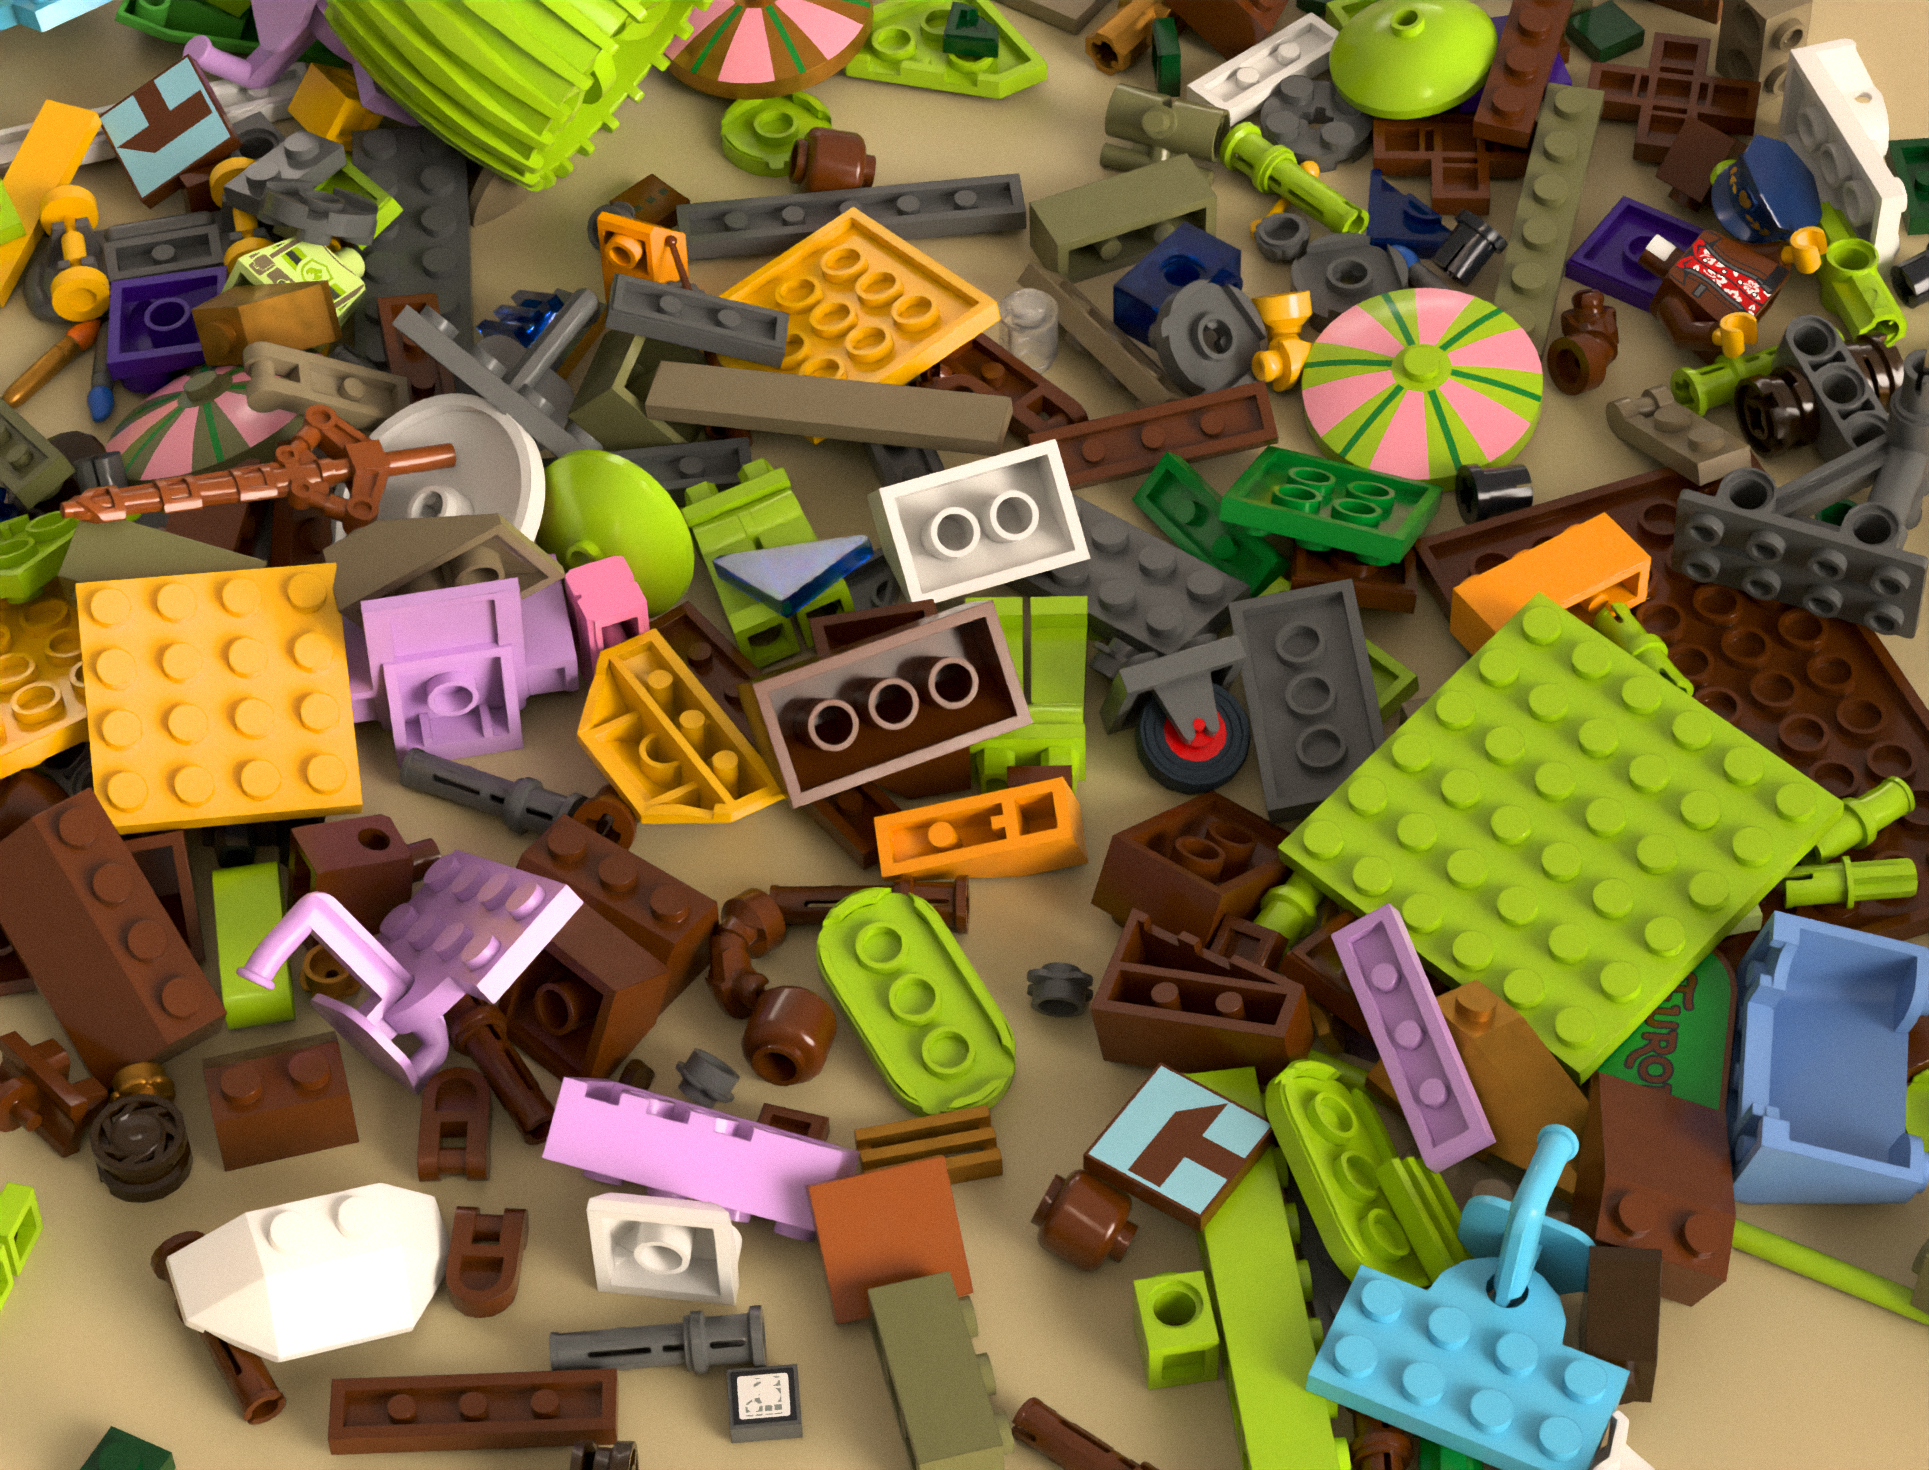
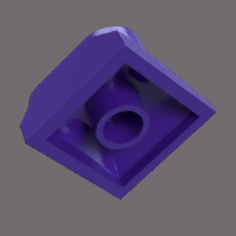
(154, 326)

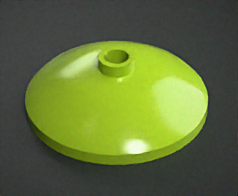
(1413, 57)
(612, 507)

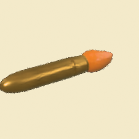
(77, 339)

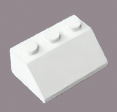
(979, 524)

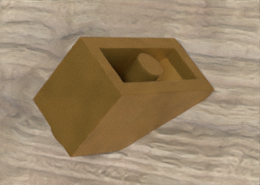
(280, 313)

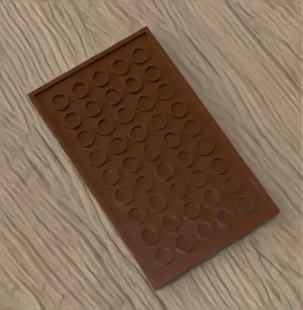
(1796, 678)

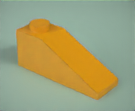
(985, 835)

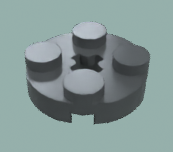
(1304, 102)
(318, 213)
(1345, 257)
(1180, 341)

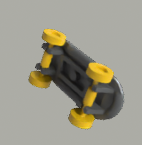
(76, 271)

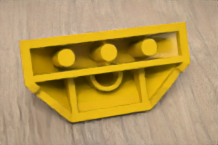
(668, 740)

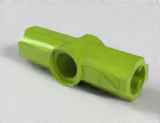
(1852, 282)

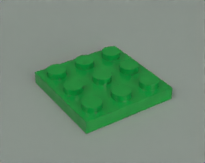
(1331, 505)

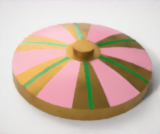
(768, 45)

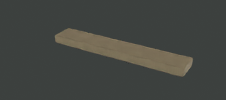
(829, 408)

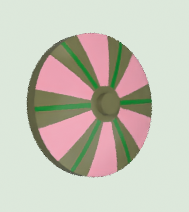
(199, 427)

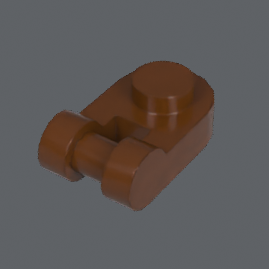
(455, 1106)
(481, 1276)

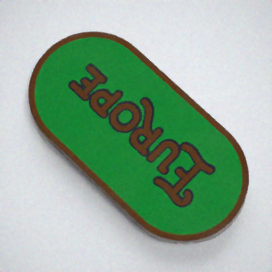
(1686, 1040)

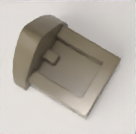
(491, 194)

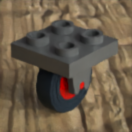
(1185, 719)

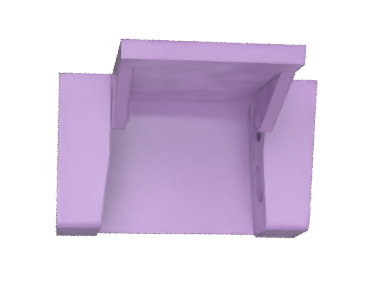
(458, 664)

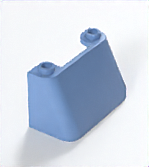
(1825, 1066)

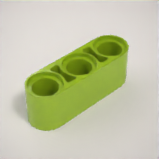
(247, 908)

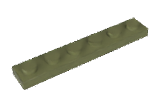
(1548, 208)

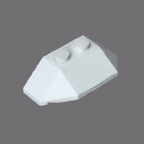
(315, 1272)

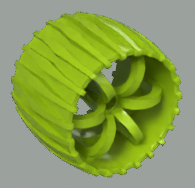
(513, 77)

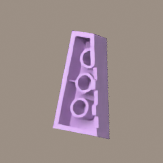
(692, 1152)

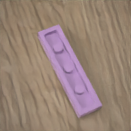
(1413, 1039)

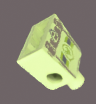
(303, 262)

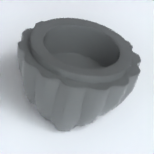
(1282, 237)

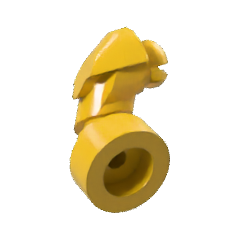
(1286, 352)

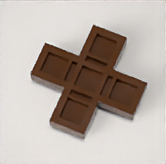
(1671, 91)
(1451, 157)

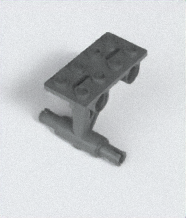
(1857, 571)

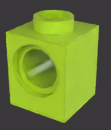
(1180, 1352)

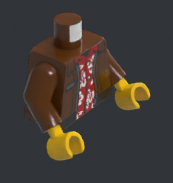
(1724, 287)

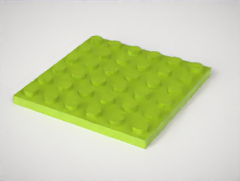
(1563, 831)

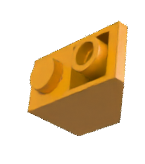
(637, 250)

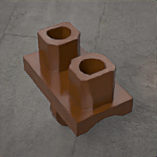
(41, 1098)

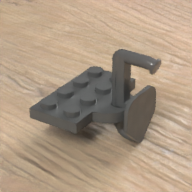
(509, 374)

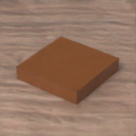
(886, 1231)

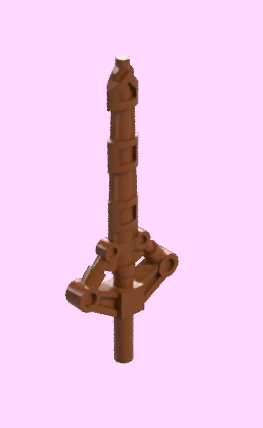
(292, 474)

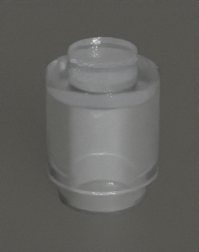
(1030, 327)

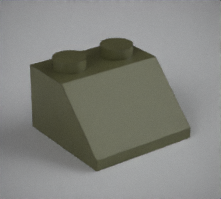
(617, 387)

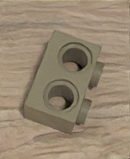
(1758, 41)

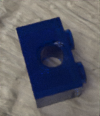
(1176, 262)

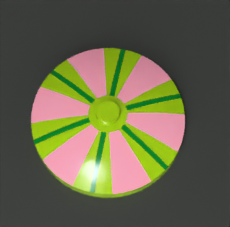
(1422, 385)

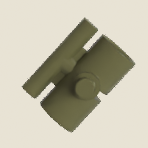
(1161, 129)

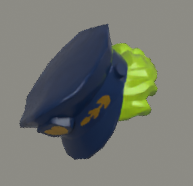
(1765, 193)

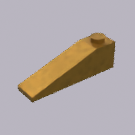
(1512, 1077)

